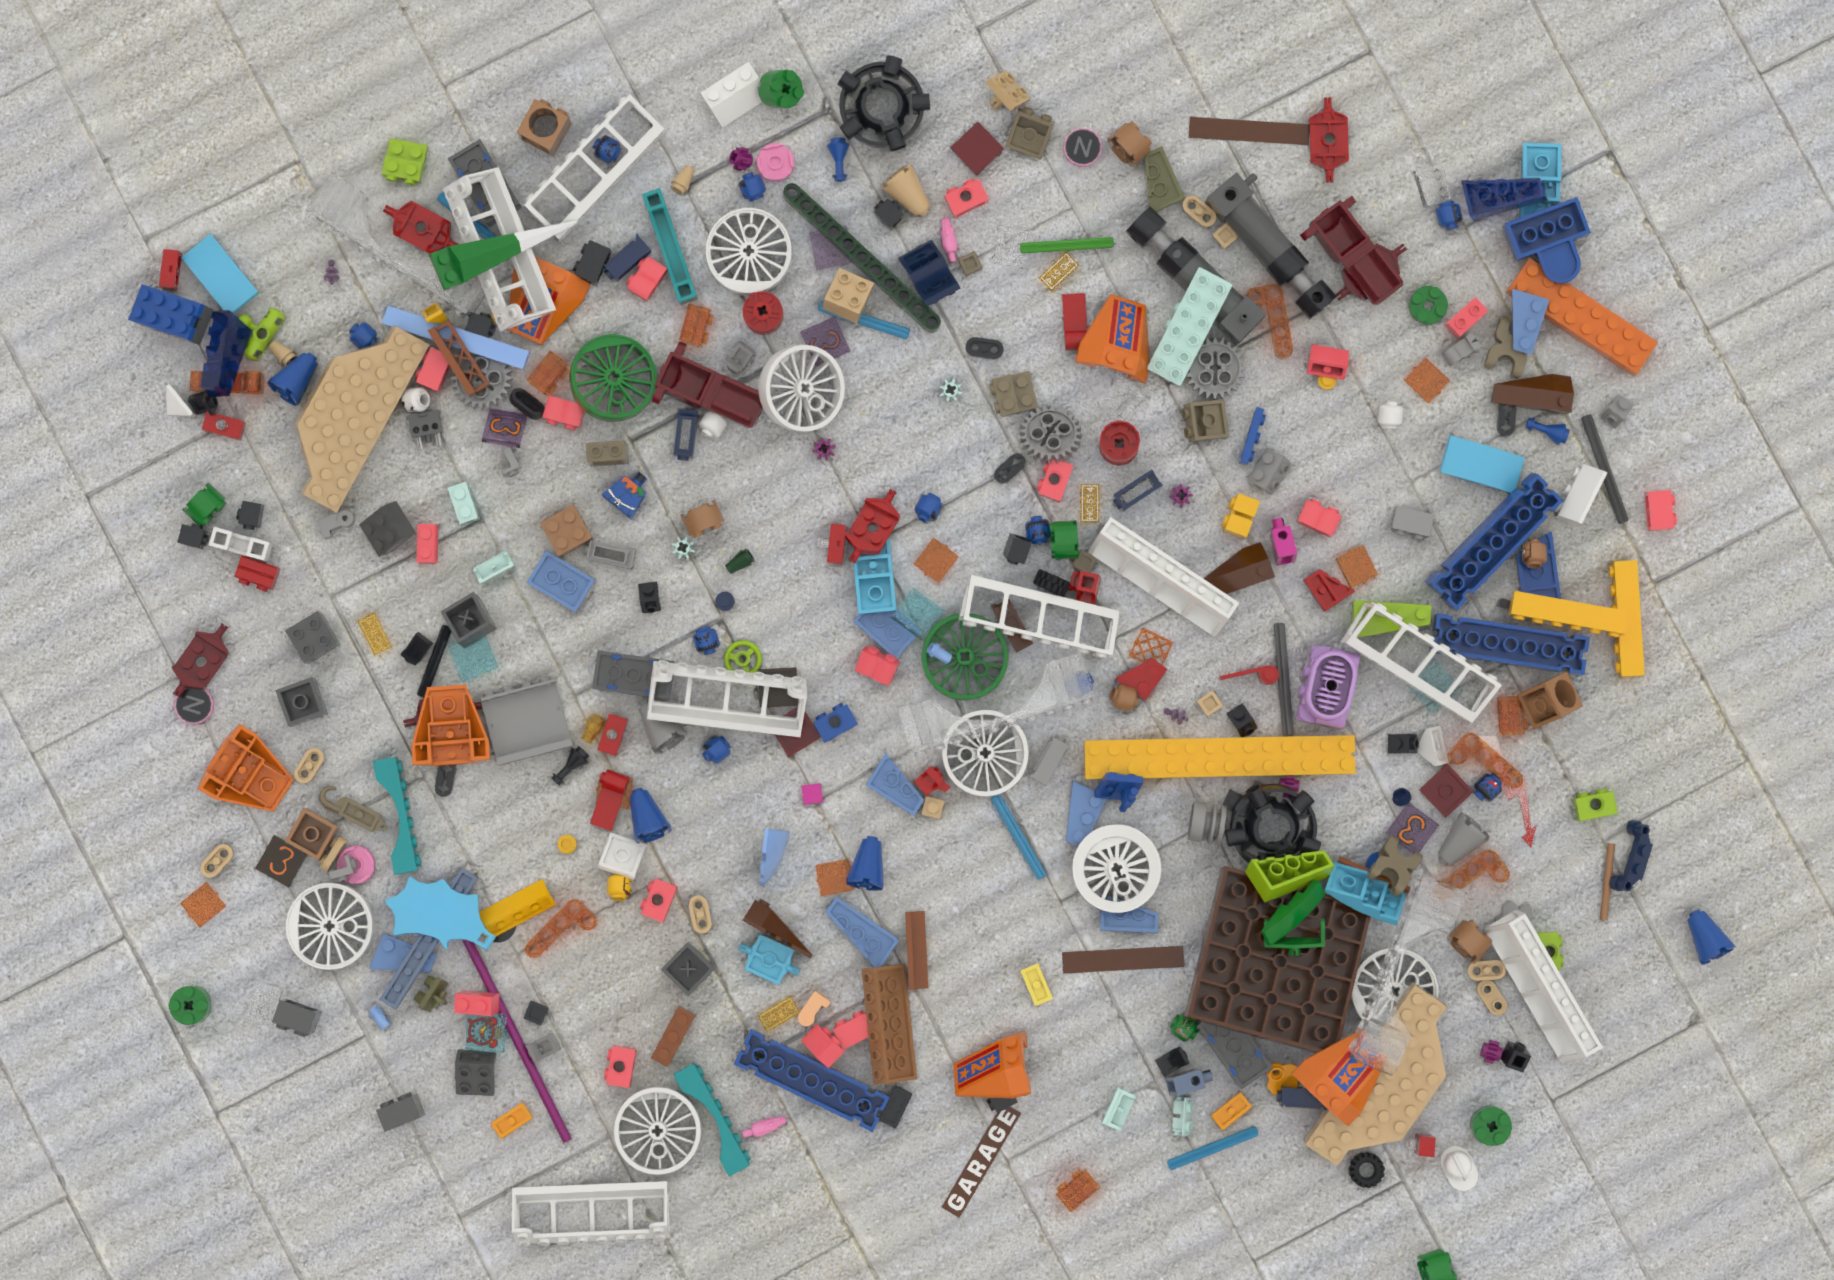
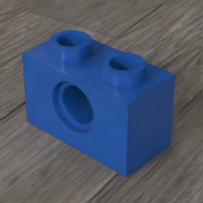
(846, 718)

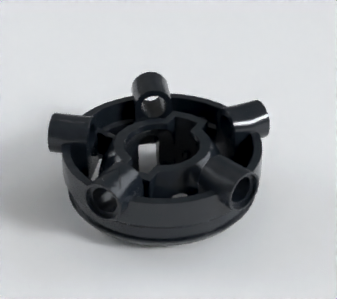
(892, 69)
(1259, 802)

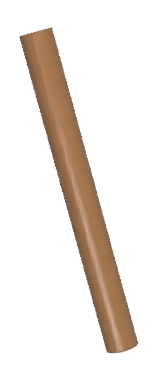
(1607, 876)

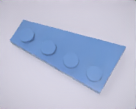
(865, 934)

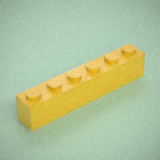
(1626, 597)
(1569, 613)

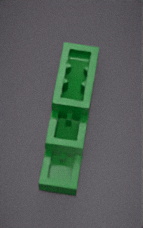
(1291, 915)

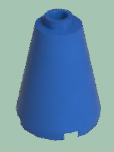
(294, 378)
(647, 818)
(867, 866)
(1708, 937)

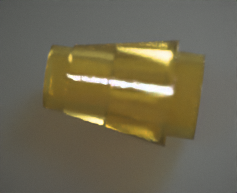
(593, 727)

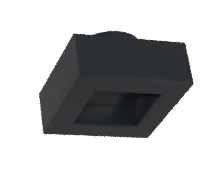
(536, 1012)

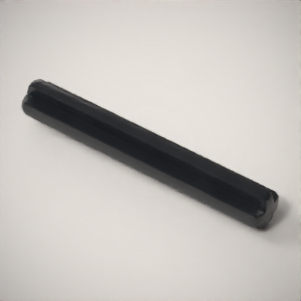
(434, 660)

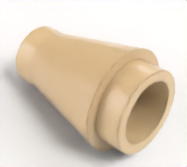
(682, 181)
(282, 353)

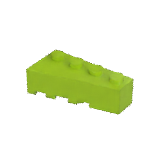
(1411, 613)
(1287, 874)

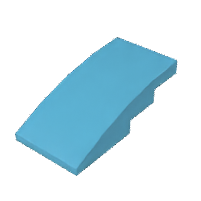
(1542, 162)
(220, 274)
(1481, 464)
(875, 582)
(1364, 895)

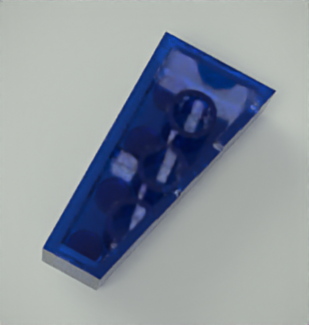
(1498, 196)
(224, 353)

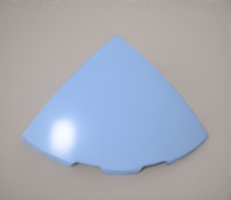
(772, 851)

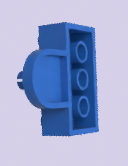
(1551, 238)

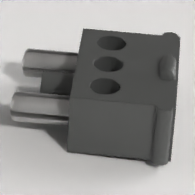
(420, 420)

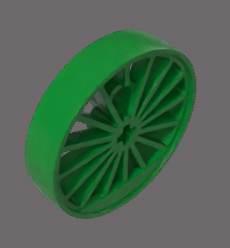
(605, 342)
(936, 634)

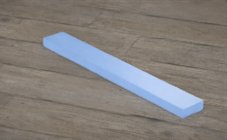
(475, 343)

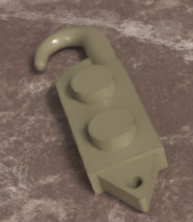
(353, 811)

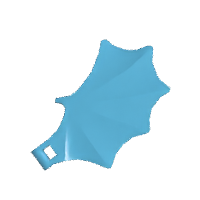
(438, 913)

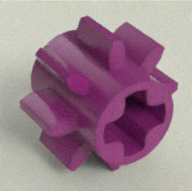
(741, 158)
(827, 444)
(1184, 492)
(1290, 782)
(1491, 1051)

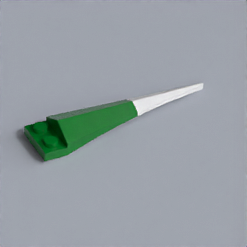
(468, 260)

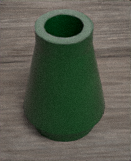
(740, 561)

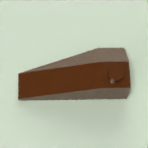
(1542, 393)
(1242, 570)
(769, 922)

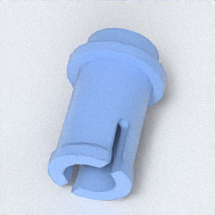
(935, 650)
(379, 1017)

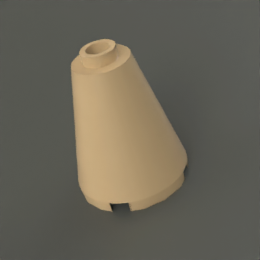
(907, 190)

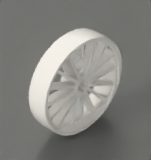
(748, 287)
(796, 380)
(1021, 762)
(293, 925)
(1358, 1000)
(656, 1093)

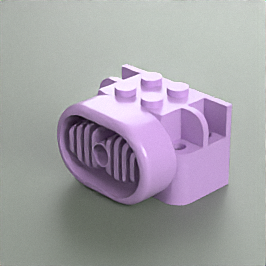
(1316, 702)

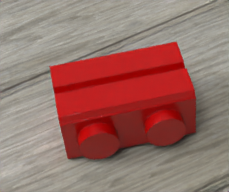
(257, 572)

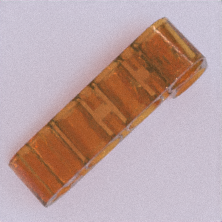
(1274, 322)
(245, 383)
(1489, 763)
(1482, 867)
(557, 930)

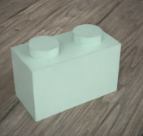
(463, 503)

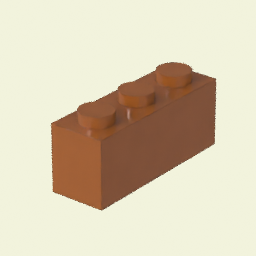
(673, 1036)

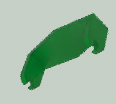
(1296, 943)

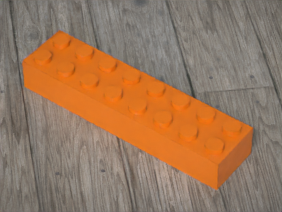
(1586, 319)

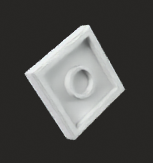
(621, 856)

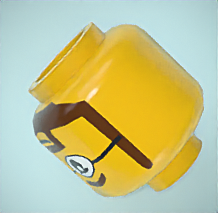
(619, 887)

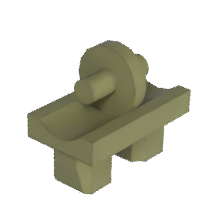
(434, 995)

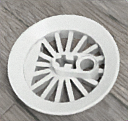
(1104, 839)

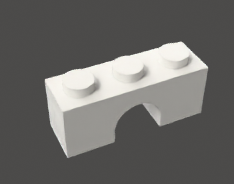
(240, 544)

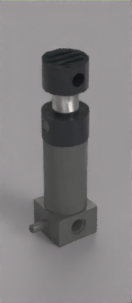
(1268, 242)
(1181, 261)

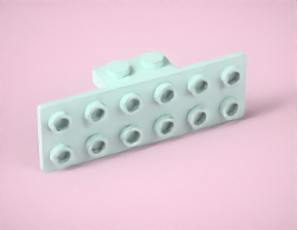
(1189, 326)

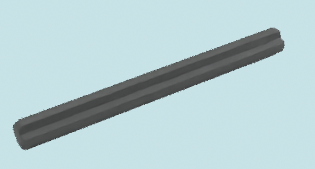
(1603, 464)
(1283, 680)

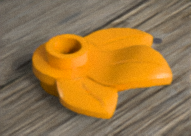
(1282, 1077)

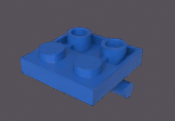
(1119, 787)

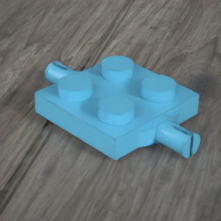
(769, 959)

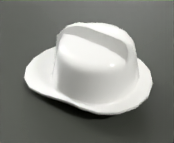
(1459, 1168)

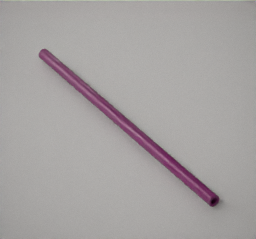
(519, 1044)

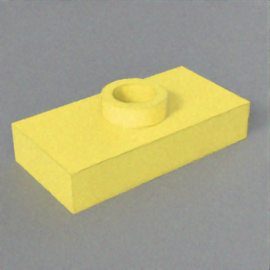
(1036, 984)

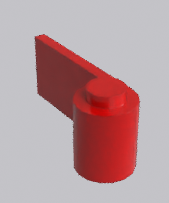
(1074, 319)
(1266, 674)
(610, 799)

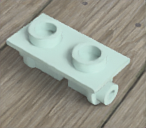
(1184, 1107)

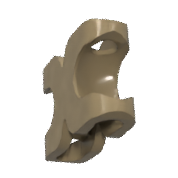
(1505, 349)
(1394, 866)

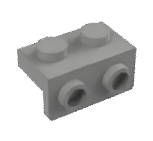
(1269, 471)

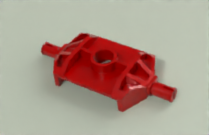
(1321, 153)
(437, 228)
(874, 512)

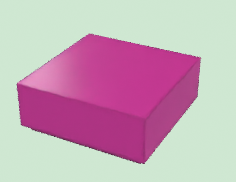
(812, 793)

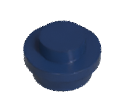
(725, 601)
(1401, 797)

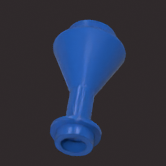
(838, 149)
(1557, 433)

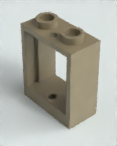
(614, 454)

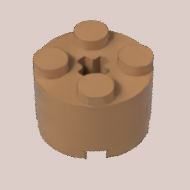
(1129, 143)
(702, 518)
(1469, 941)

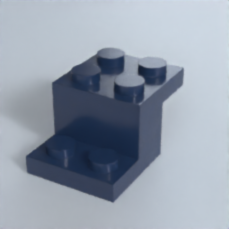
(929, 273)

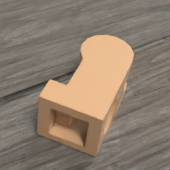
(807, 1014)

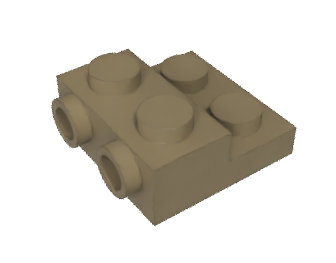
(1030, 132)
(1013, 394)
(1205, 420)

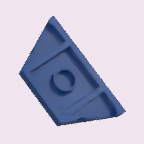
(1543, 580)

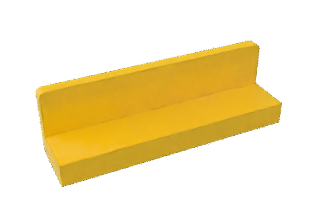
(517, 908)

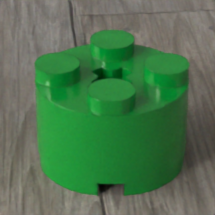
(780, 89)
(204, 504)
(1064, 540)
(179, 1006)
(1496, 1135)
(1435, 1266)

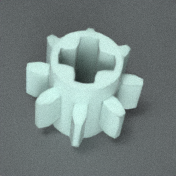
(948, 395)
(688, 549)

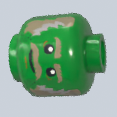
(1184, 1028)

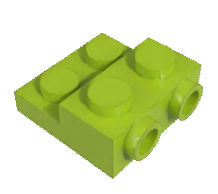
(404, 161)

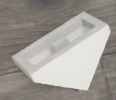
(176, 404)
(1433, 747)

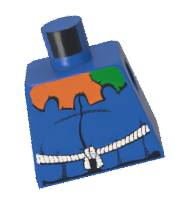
(627, 494)

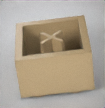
(848, 295)

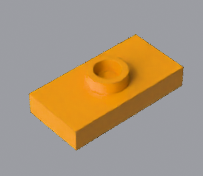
(1231, 1111)
(511, 1120)

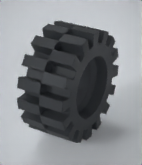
(1051, 583)
(1366, 1158)

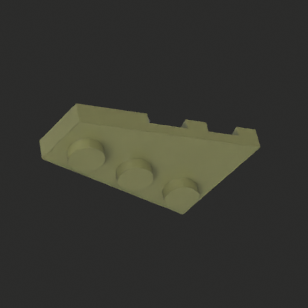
(1161, 181)

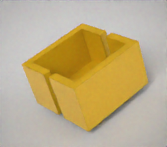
(1240, 517)

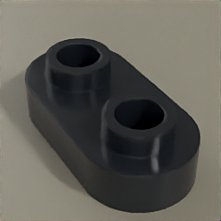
(984, 348)
(526, 403)

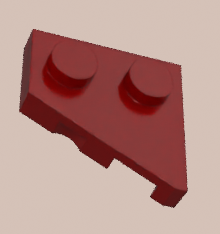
(1326, 590)
(1143, 677)

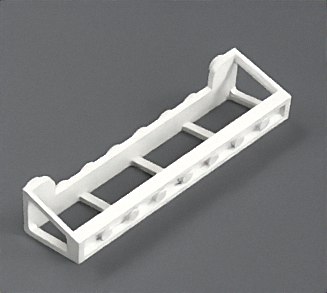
(608, 180)
(508, 222)
(1163, 577)
(1044, 598)
(1412, 679)
(724, 718)
(1542, 987)
(590, 1193)

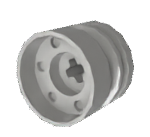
(1207, 822)

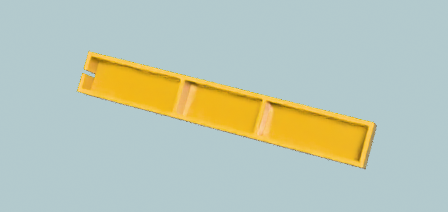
(1221, 757)

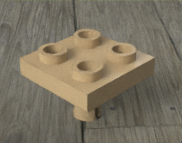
(1007, 91)

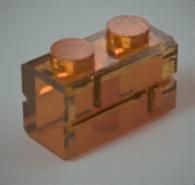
(695, 325)
(548, 373)
(1511, 716)
(1077, 1189)

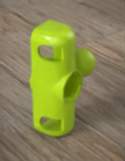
(266, 323)

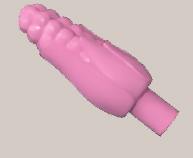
(949, 241)
(764, 1126)

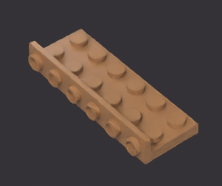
(889, 1024)

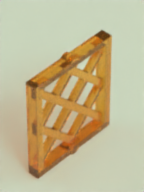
(1157, 637)

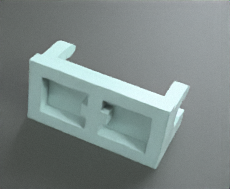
(494, 567)
(1118, 1108)

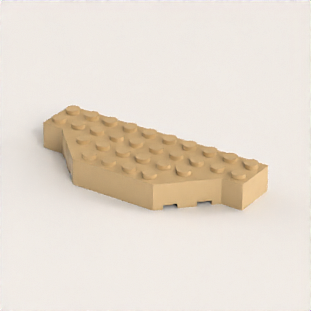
(351, 411)
(1394, 1099)

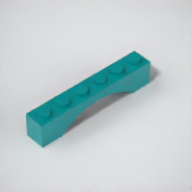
(669, 246)
(404, 855)
(692, 1083)

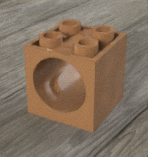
(552, 142)
(1550, 700)

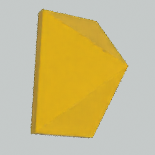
(434, 314)

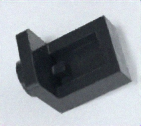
(203, 402)
(649, 597)
(416, 649)
(1242, 720)
(1402, 743)
(1172, 1061)

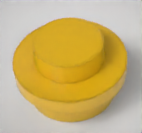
(1326, 382)
(567, 844)

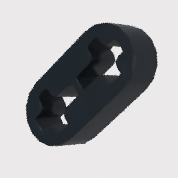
(1501, 420)
(1006, 465)
(449, 780)

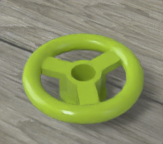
(752, 648)

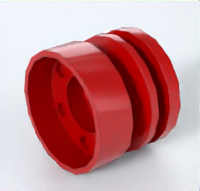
(766, 323)
(1119, 432)

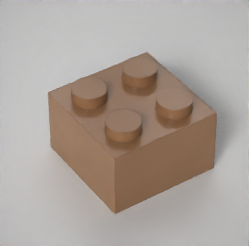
(566, 531)
(312, 834)

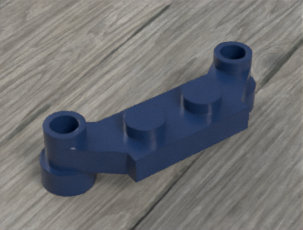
(1637, 859)

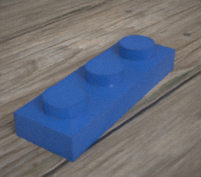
(1253, 436)

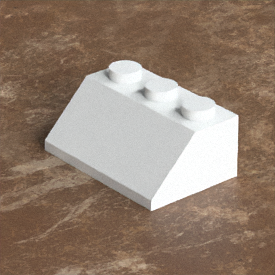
(733, 95)
(1580, 494)

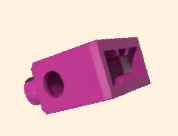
(1283, 549)

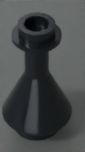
(576, 759)

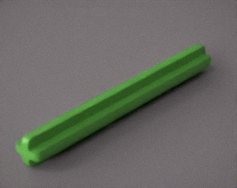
(1066, 245)

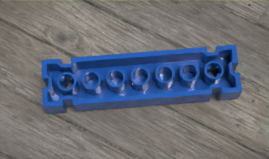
(1494, 541)
(1512, 644)
(811, 1080)

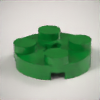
(1424, 315)

